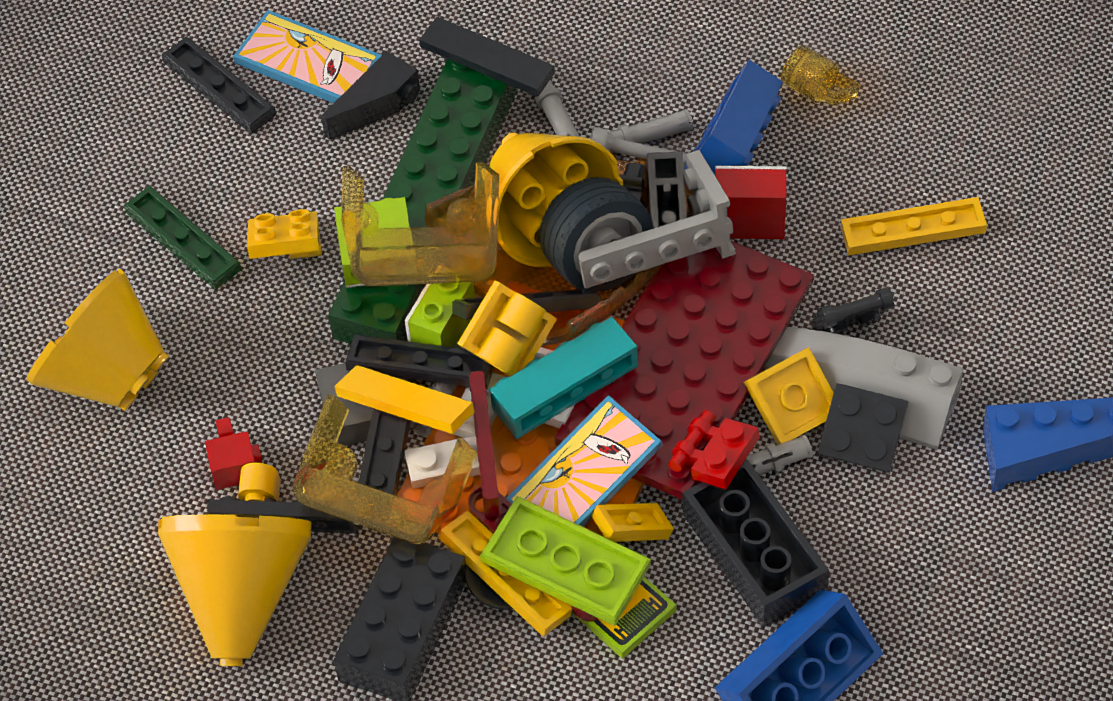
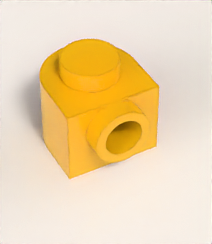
(259, 482)

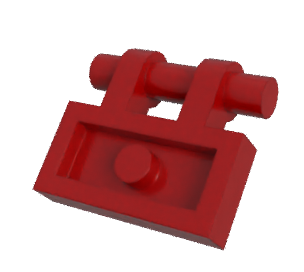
(723, 454)

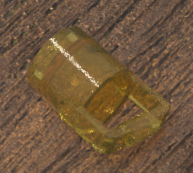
(815, 77)

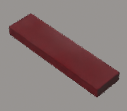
(484, 445)

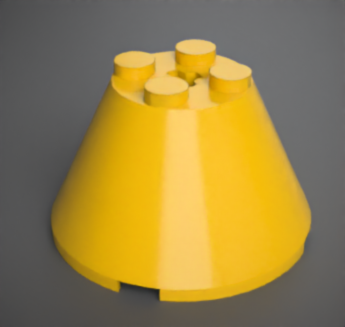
(531, 175)
(105, 350)

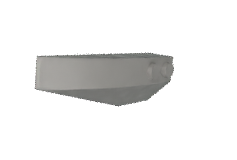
(883, 369)

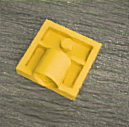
(284, 234)

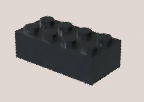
(756, 544)
(401, 619)

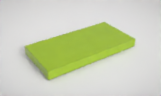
(565, 560)

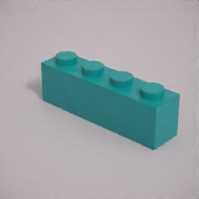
(563, 377)

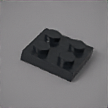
(863, 428)

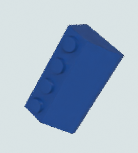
(807, 656)

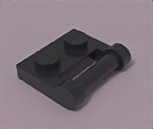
(862, 311)

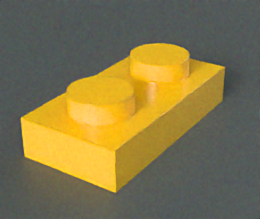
(632, 522)

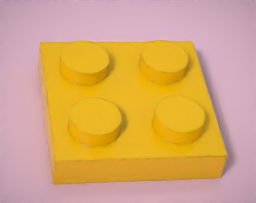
(791, 396)

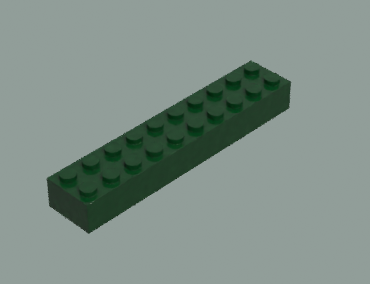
(438, 160)

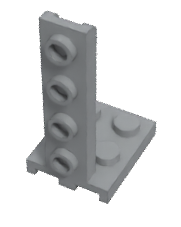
(704, 230)

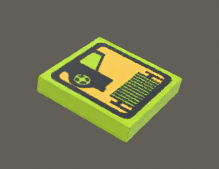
(640, 618)

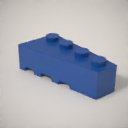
(740, 118)
(1045, 437)

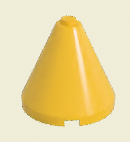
(233, 574)

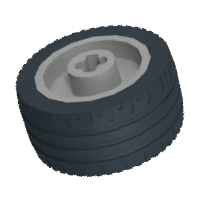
(588, 217)

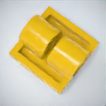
(507, 329)

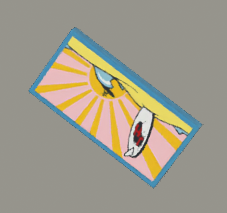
(303, 56)
(590, 464)

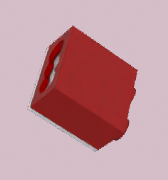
(755, 199)

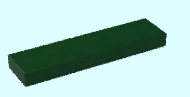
(182, 237)

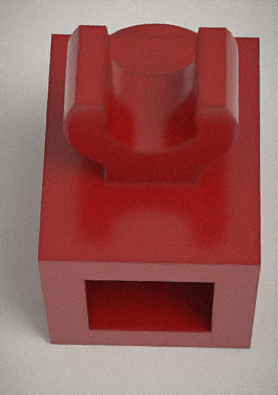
(230, 454)

